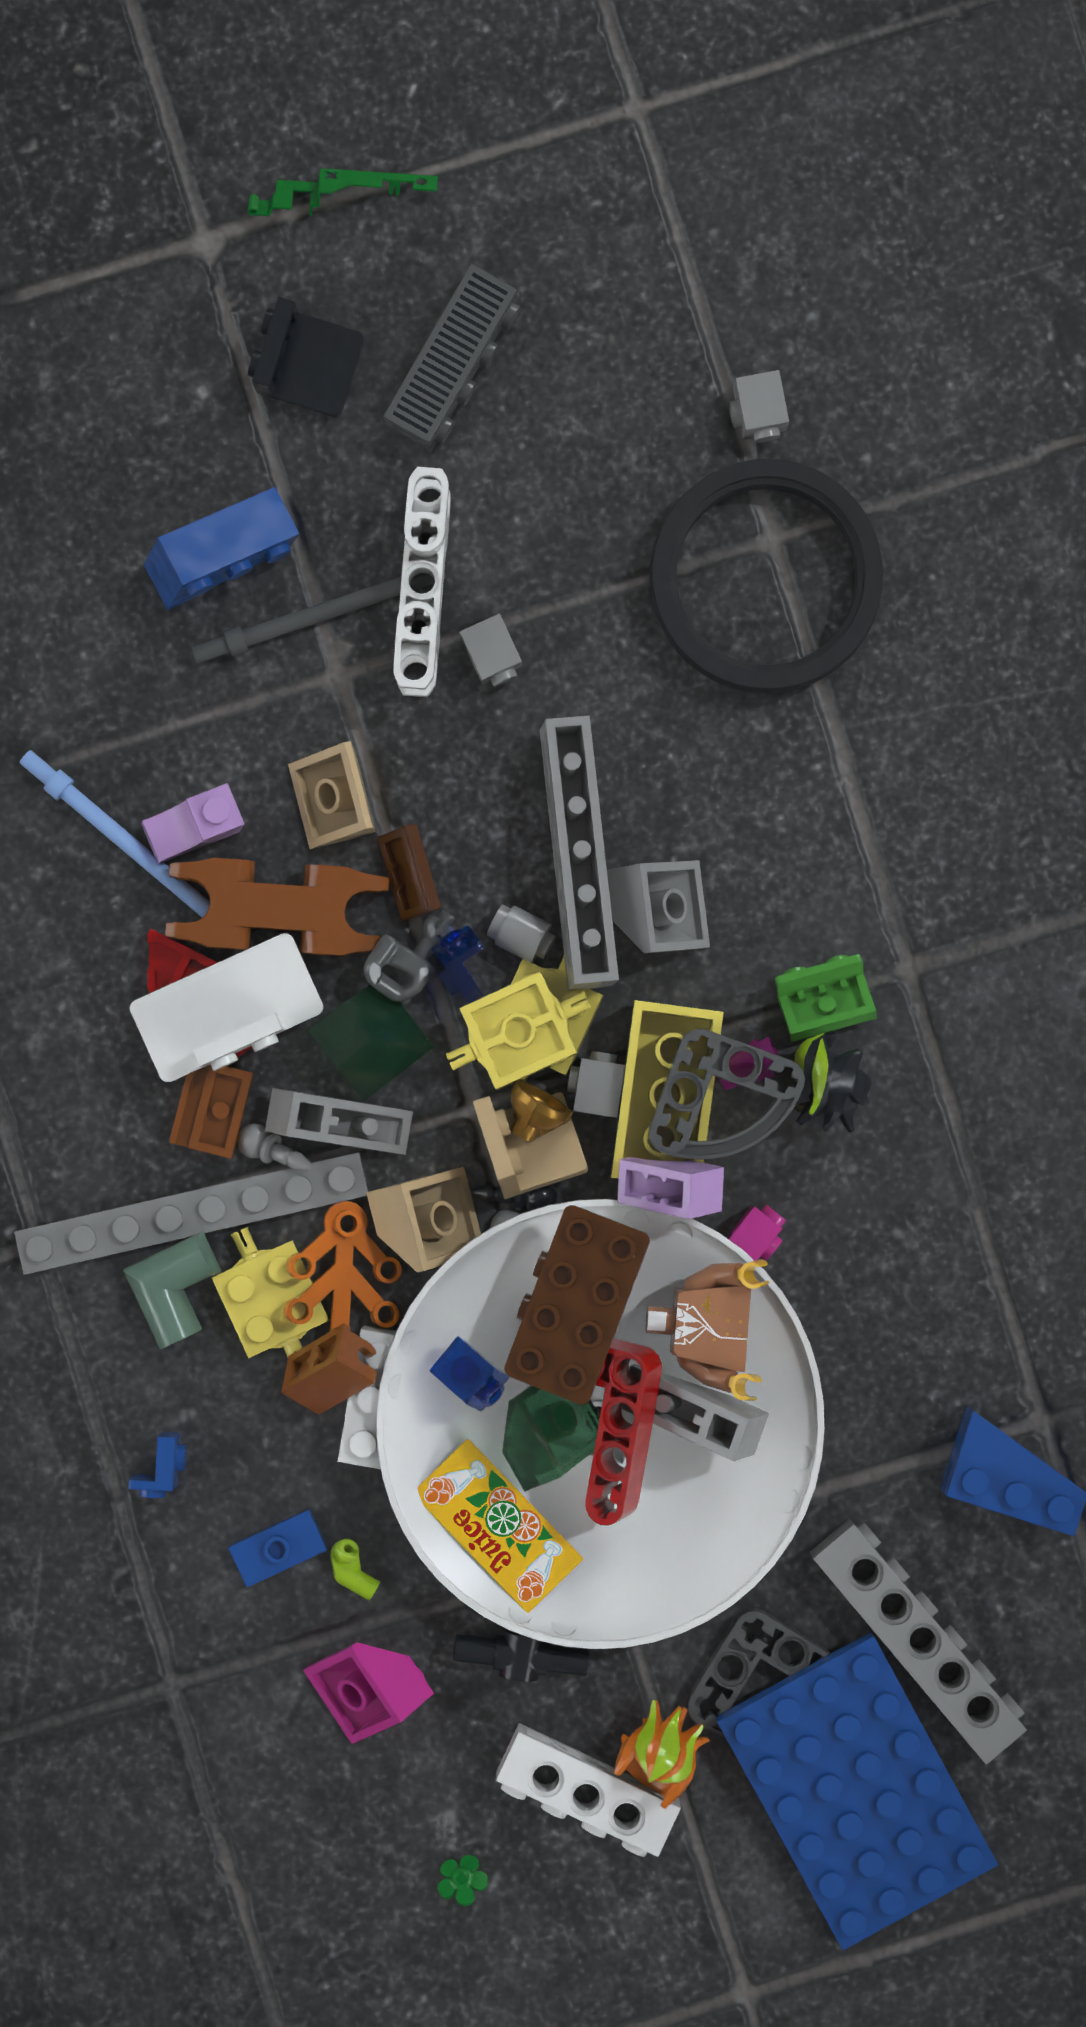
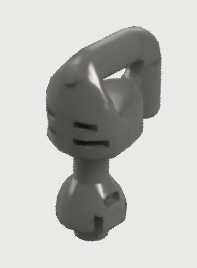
(412, 965)

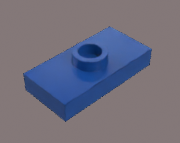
(278, 1547)

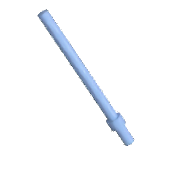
(61, 786)

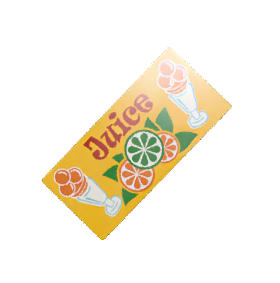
(498, 1526)

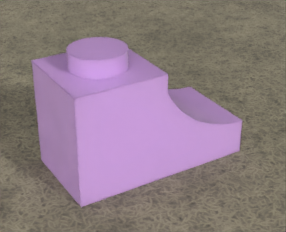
(193, 824)
(671, 1187)

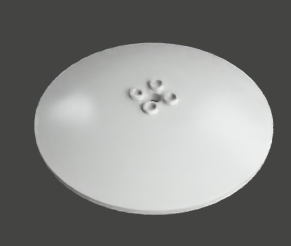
(701, 1520)

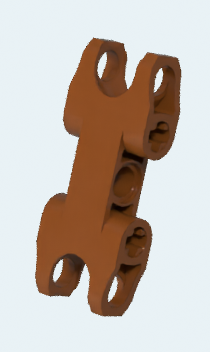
(243, 905)

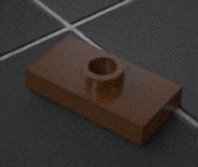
(409, 872)

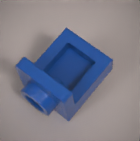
(170, 1459)

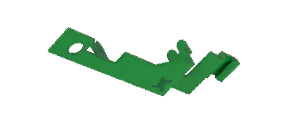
(284, 188)

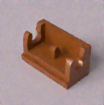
(328, 1370)

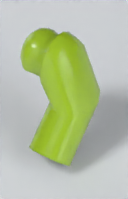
(348, 1571)

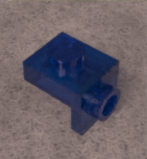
(451, 953)

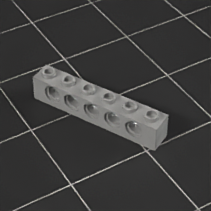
(985, 1733)

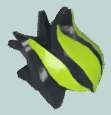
(831, 1082)

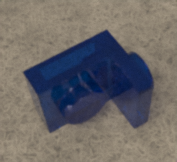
(470, 1375)

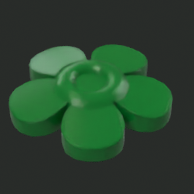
(462, 1880)

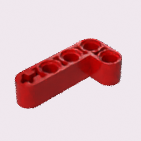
(618, 1433)

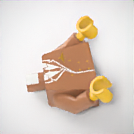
(711, 1325)

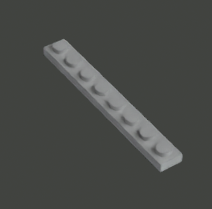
(191, 1213)

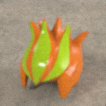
(661, 1753)

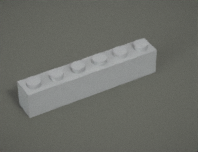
(579, 853)

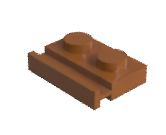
(212, 1110)

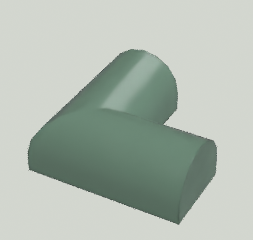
(160, 1287)

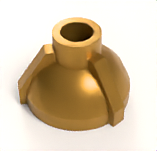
(536, 1111)

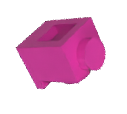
(758, 1232)

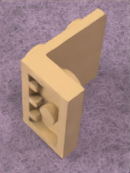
(526, 1164)

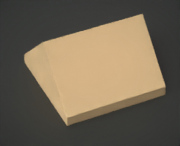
(331, 796)

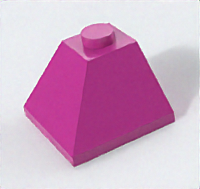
(368, 1688)

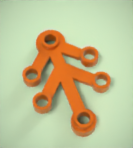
(342, 1275)

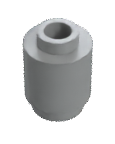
(521, 933)

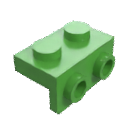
(824, 997)

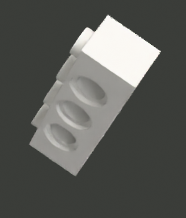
(533, 1749)

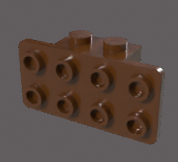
(576, 1304)

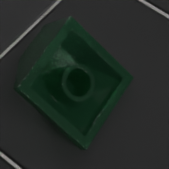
(370, 1040)
(547, 1435)

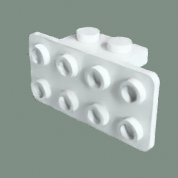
(227, 1008)

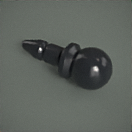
(531, 1200)

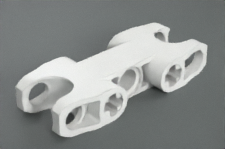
(429, 559)

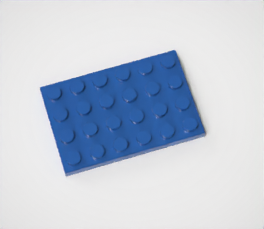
(856, 1791)

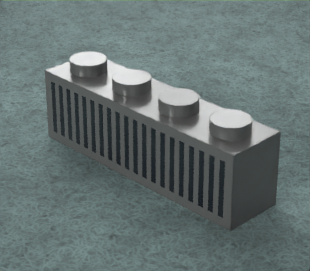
(451, 358)

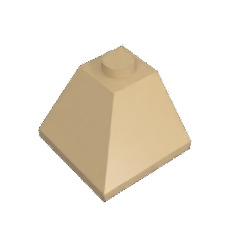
(426, 1217)

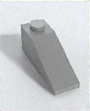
(338, 1121)
(706, 1417)

